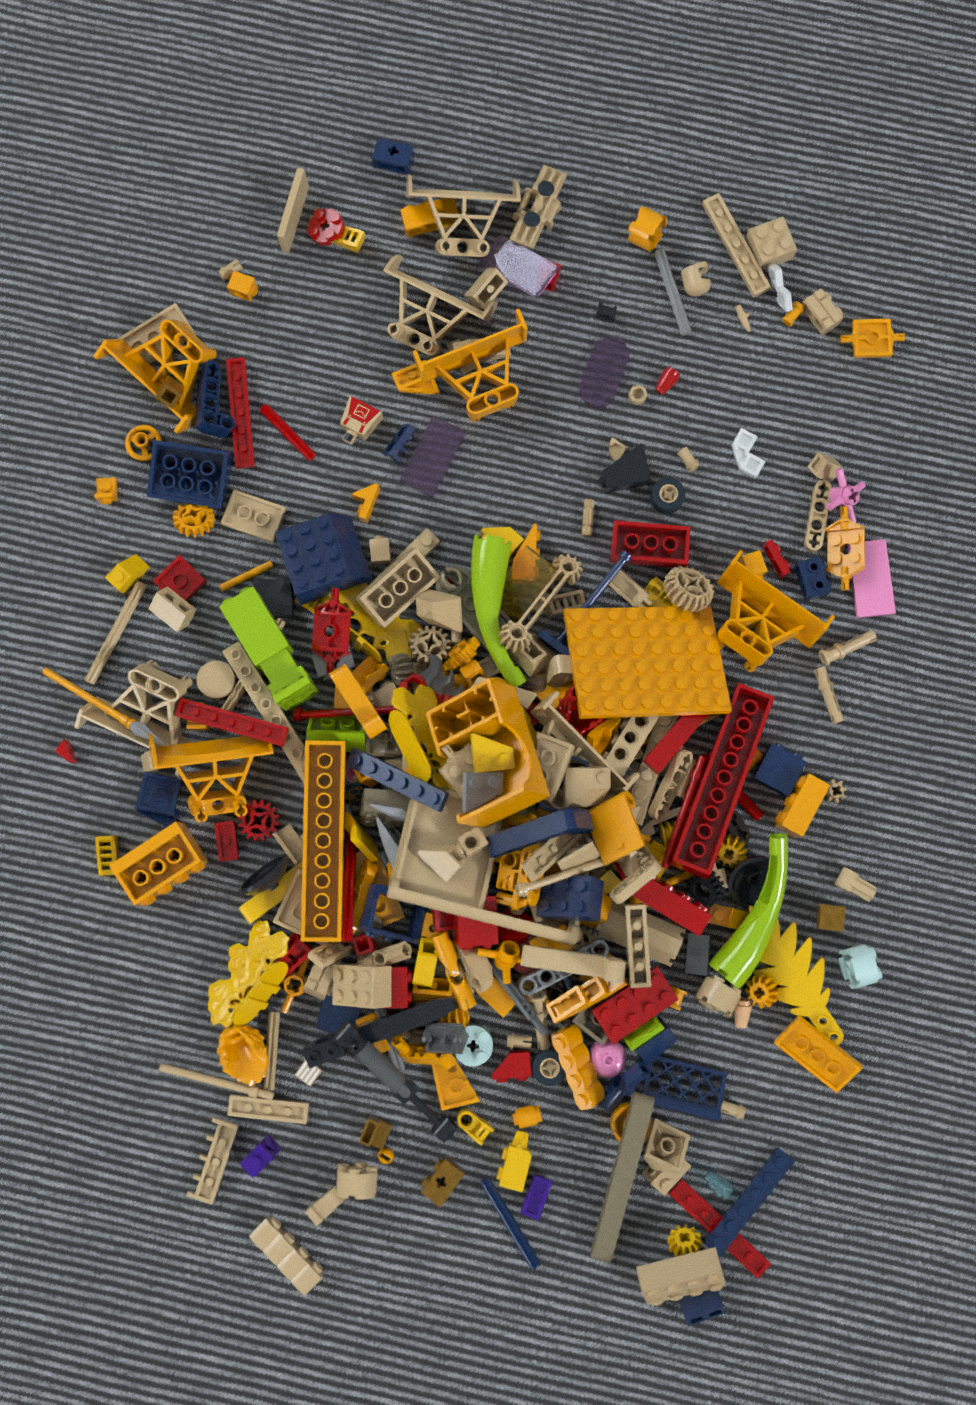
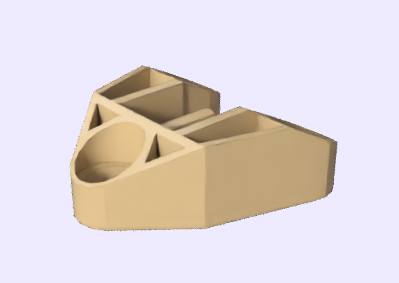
(476, 969)

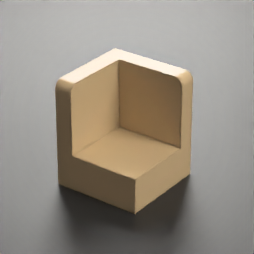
(824, 466)

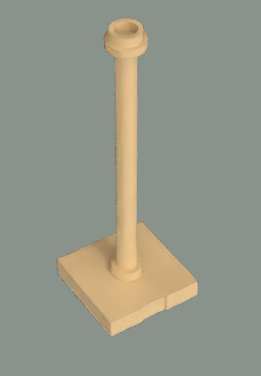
(627, 863)

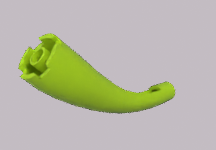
(488, 577)
(747, 944)

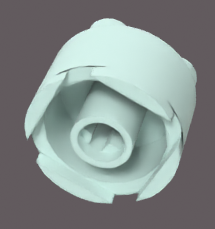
(859, 966)
(481, 1053)

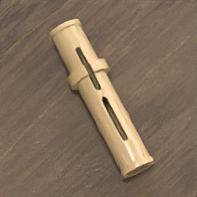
(827, 691)

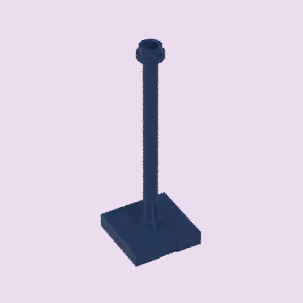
(559, 641)

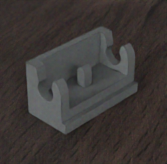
(698, 954)
(445, 1038)

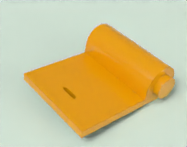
(614, 826)

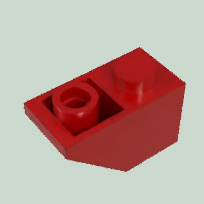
(514, 1065)

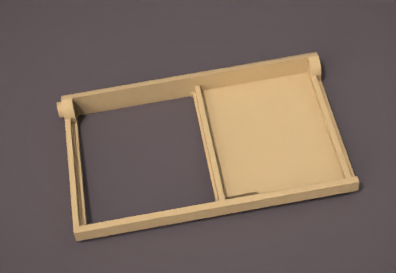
(466, 890)

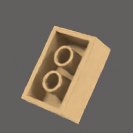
(362, 985)

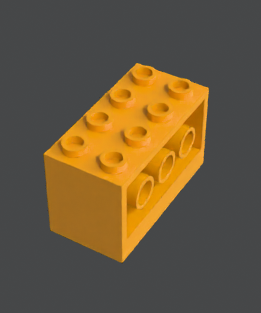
(147, 861)

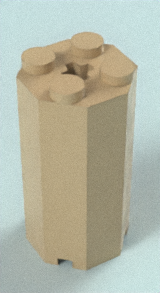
(663, 937)

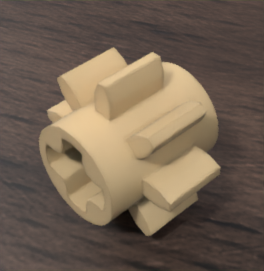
(840, 790)

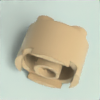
(718, 996)
(356, 1181)

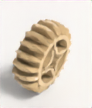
(688, 588)

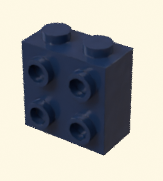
(779, 769)

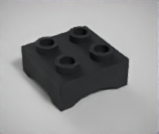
(276, 595)

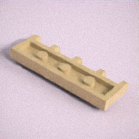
(215, 1161)

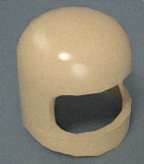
(693, 281)

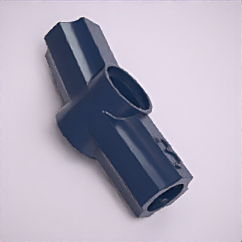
(623, 1085)

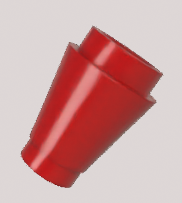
(667, 380)

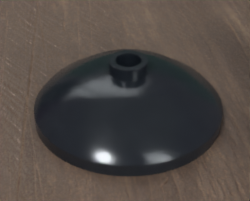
(266, 877)
(744, 888)

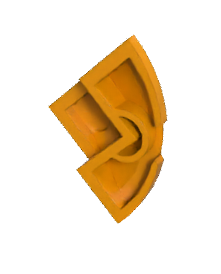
(602, 735)

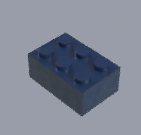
(571, 899)

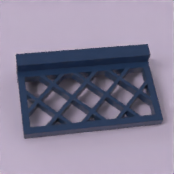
(686, 1106)

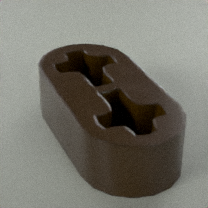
(740, 825)

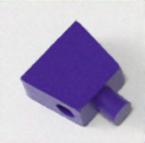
(260, 1156)

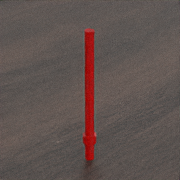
(696, 775)

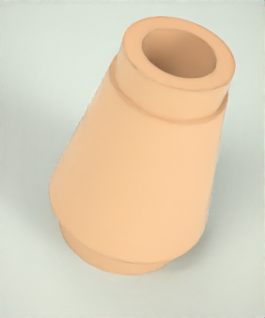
(742, 1013)

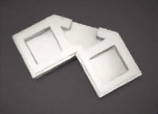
(776, 280)
(746, 461)

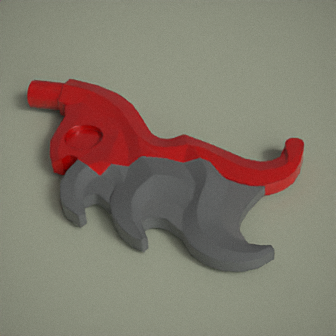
(436, 679)

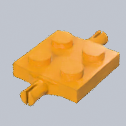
(872, 338)

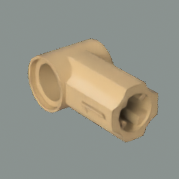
(851, 882)

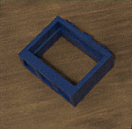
(415, 927)

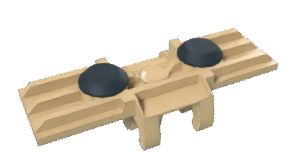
(546, 205)

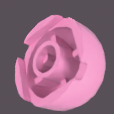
(608, 1059)

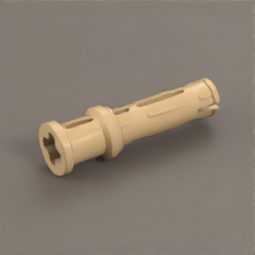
(839, 650)
(538, 1004)

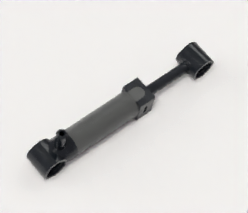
(402, 1086)

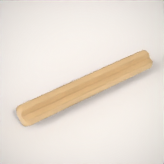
(272, 1045)

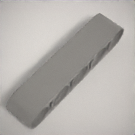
(556, 976)

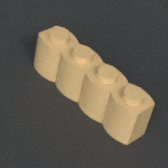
(286, 1255)

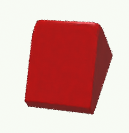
(66, 751)
(364, 945)

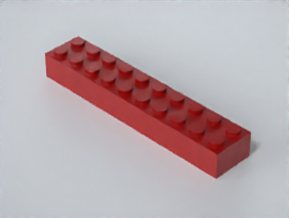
(722, 781)

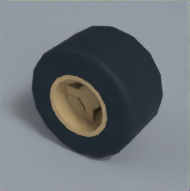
(667, 489)
(552, 1072)

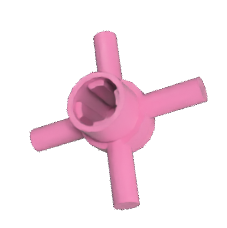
(845, 494)

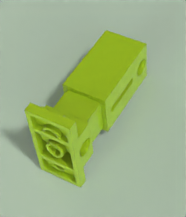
(268, 648)

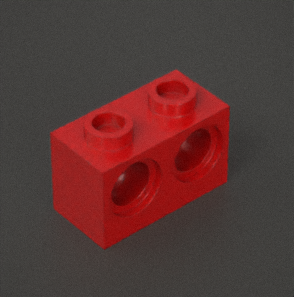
(296, 953)

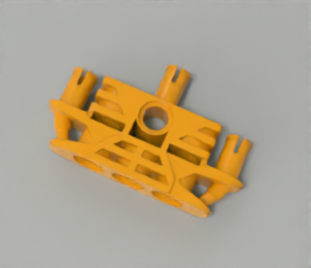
(510, 874)

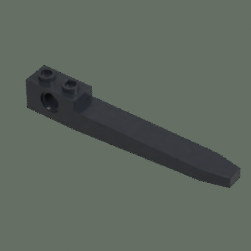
(380, 1028)

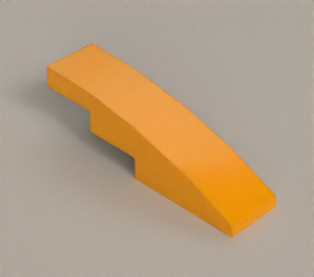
(582, 997)

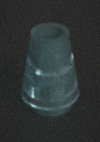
(720, 1186)

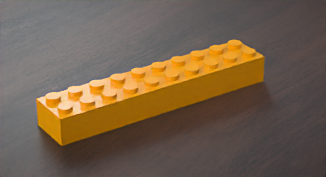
(323, 841)

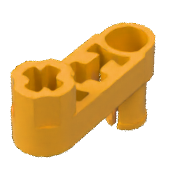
(410, 1054)

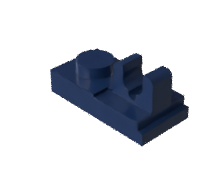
(403, 436)

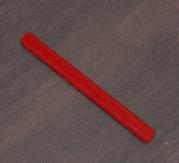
(348, 889)

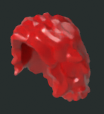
(569, 711)

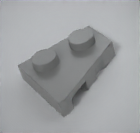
(480, 788)

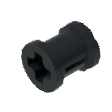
(606, 312)

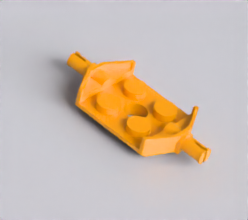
(838, 535)

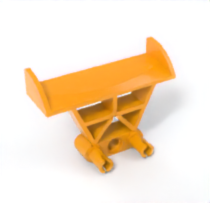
(171, 334)
(505, 393)
(772, 606)
(201, 801)

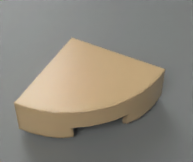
(616, 449)

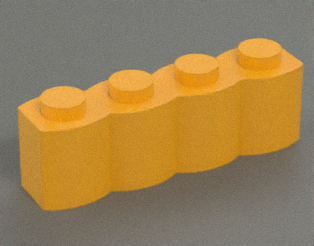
(579, 1070)

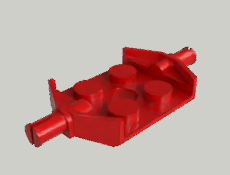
(339, 617)

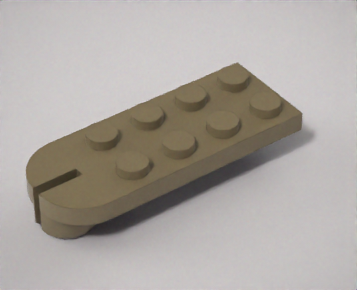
(463, 589)

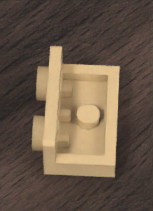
(664, 1180)

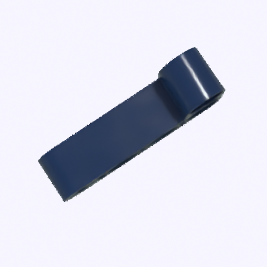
(208, 403)

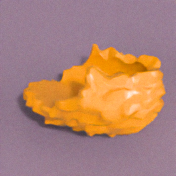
(243, 1054)

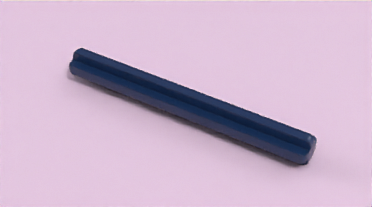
(510, 1223)

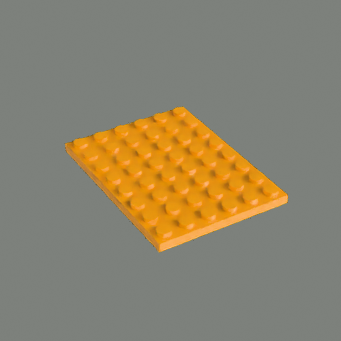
(645, 662)

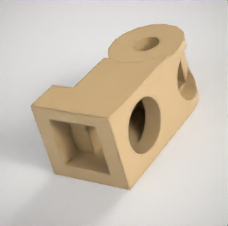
(324, 1206)

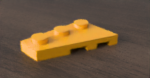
(453, 1087)

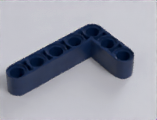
(562, 822)

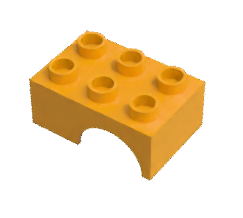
(496, 714)

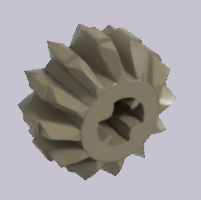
(400, 667)

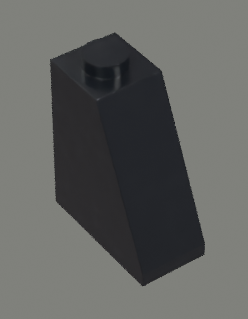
(627, 472)

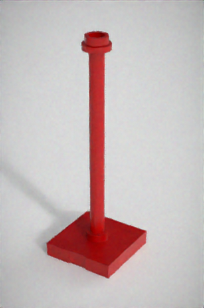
(298, 714)

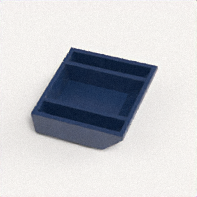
(323, 556)

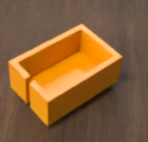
(801, 805)

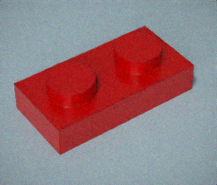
(773, 553)
(226, 841)

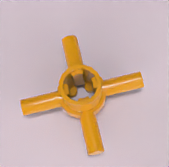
(504, 957)
(288, 986)

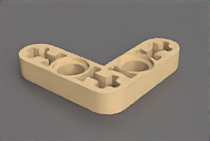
(648, 869)

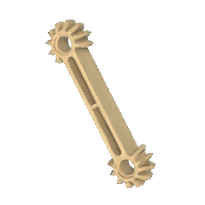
(540, 603)

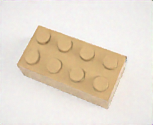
(397, 587)
(681, 1276)

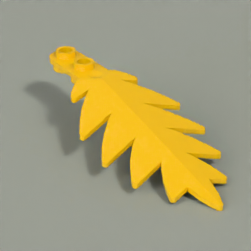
(800, 987)

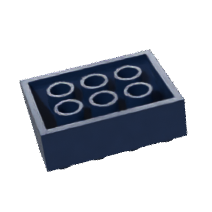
(189, 474)

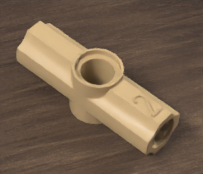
(387, 955)

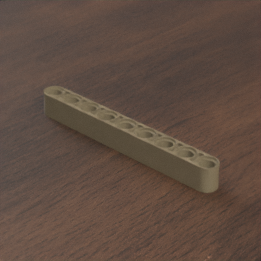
(622, 1177)

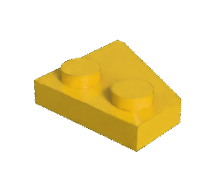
(490, 755)

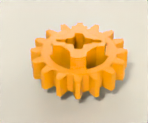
(193, 519)
(462, 653)

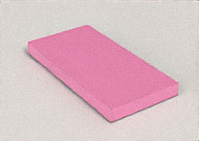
(873, 585)

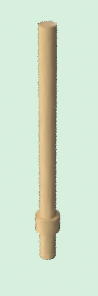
(253, 1091)

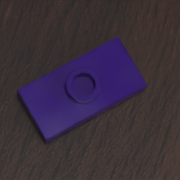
(536, 1196)

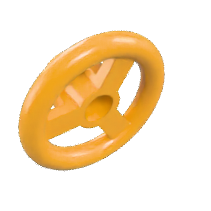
(136, 438)

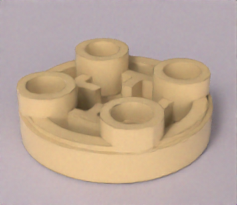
(216, 679)

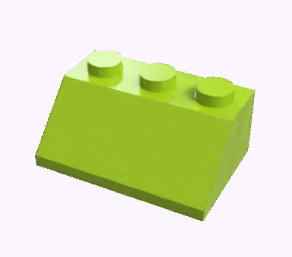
(337, 729)

